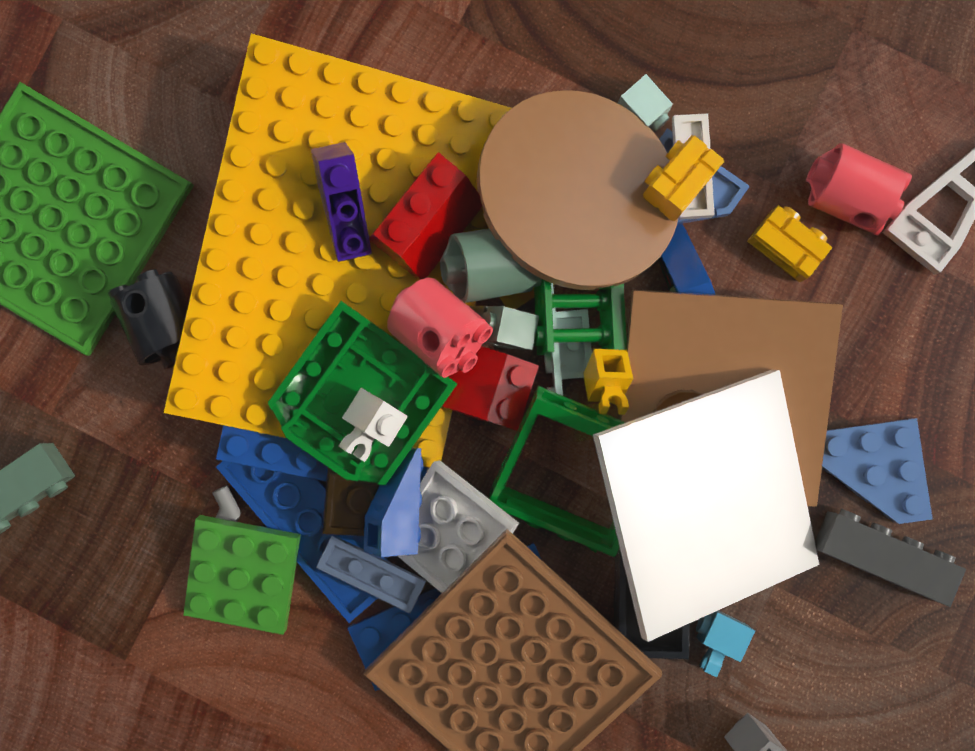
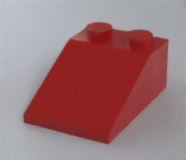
(493, 389)

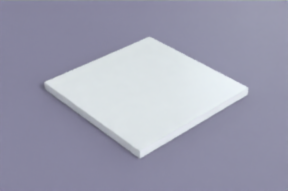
(707, 502)

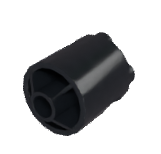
(152, 316)

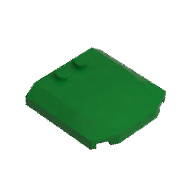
(326, 378)

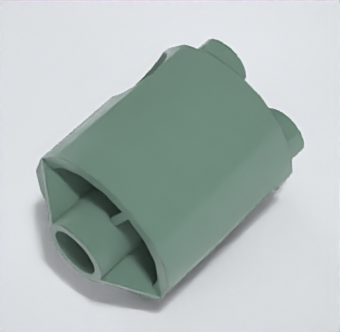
(482, 268)

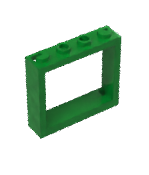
(541, 514)

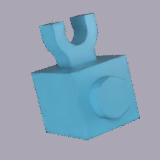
(724, 638)

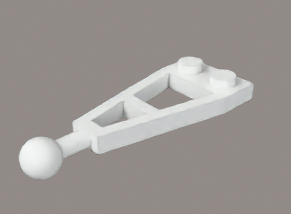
(924, 239)

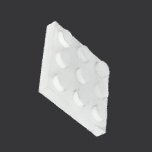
(454, 526)

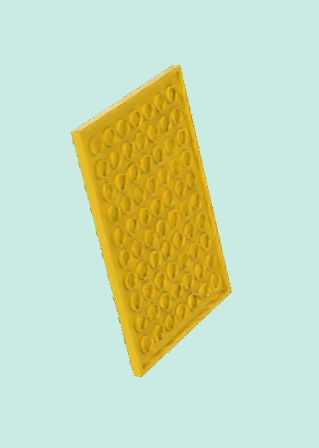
(267, 248)

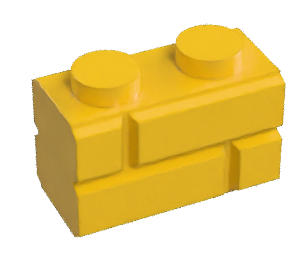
(682, 178)
(790, 243)

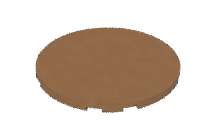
(569, 187)

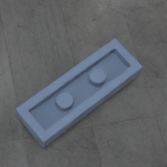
(371, 574)

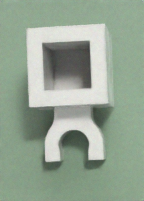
(372, 421)

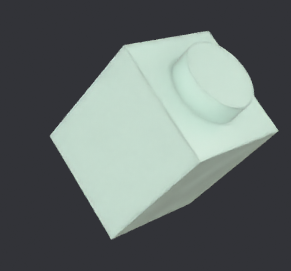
(647, 103)

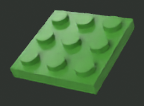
(241, 574)

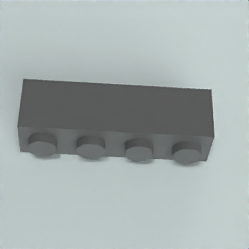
(889, 558)

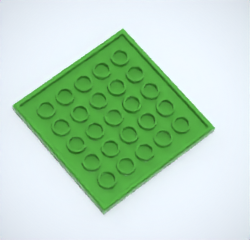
(74, 217)

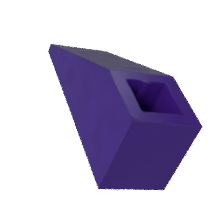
(342, 200)

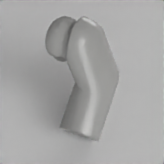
(228, 507)

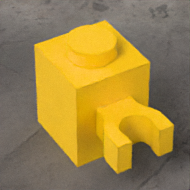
(608, 379)

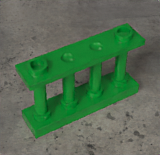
(607, 300)

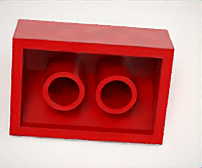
(425, 217)

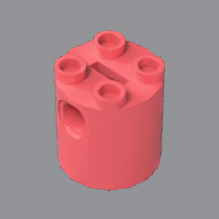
(857, 188)
(438, 327)

